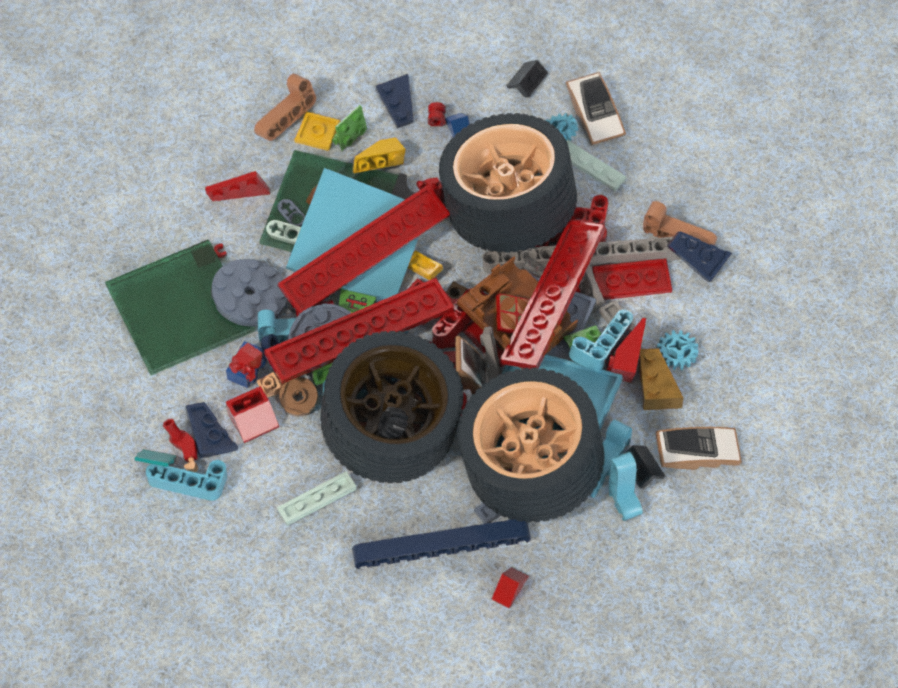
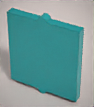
(154, 457)

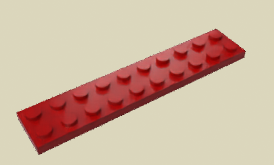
(363, 249)
(553, 294)
(324, 343)

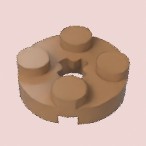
(292, 388)

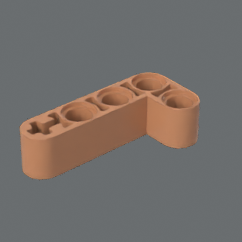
(288, 110)
(662, 226)

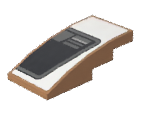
(595, 108)
(470, 366)
(698, 447)

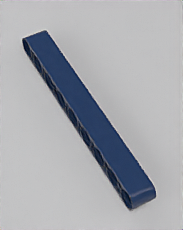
(440, 542)

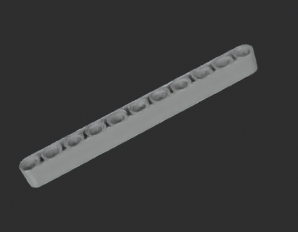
(612, 250)

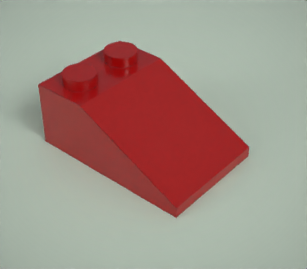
(627, 354)

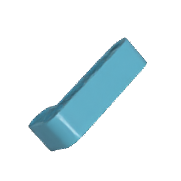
(269, 325)
(595, 355)
(617, 438)
(161, 478)
(622, 486)

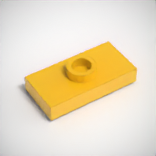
(424, 266)

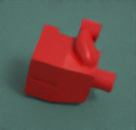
(435, 185)
(246, 361)

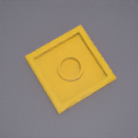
(317, 131)

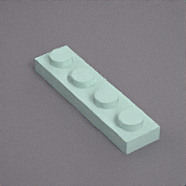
(595, 167)
(316, 498)

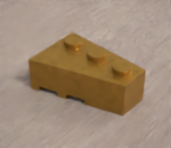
(657, 382)

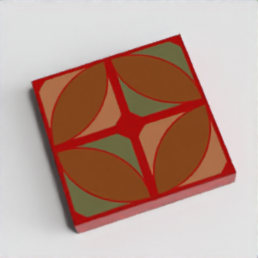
(509, 311)

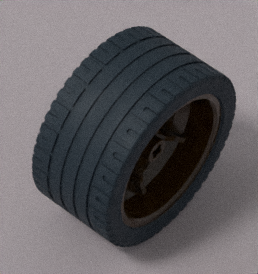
(421, 369)

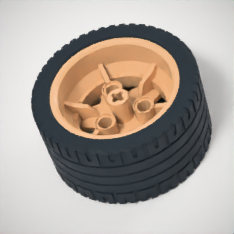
(494, 186)
(537, 486)

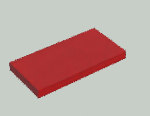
(633, 279)

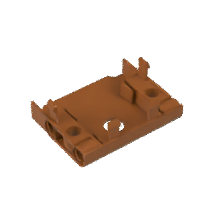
(508, 281)

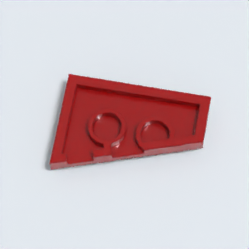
(238, 187)

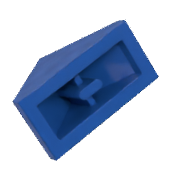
(457, 123)

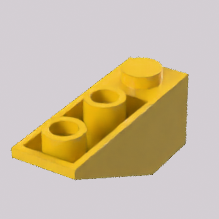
(380, 155)

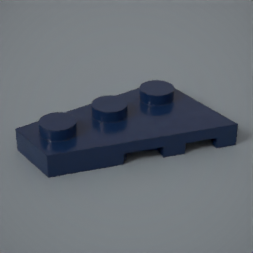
(397, 100)
(700, 256)
(207, 432)

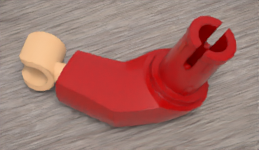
(183, 442)

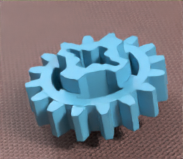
(565, 124)
(684, 345)

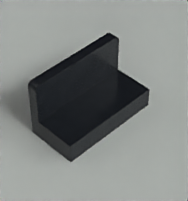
(528, 77)
(646, 466)

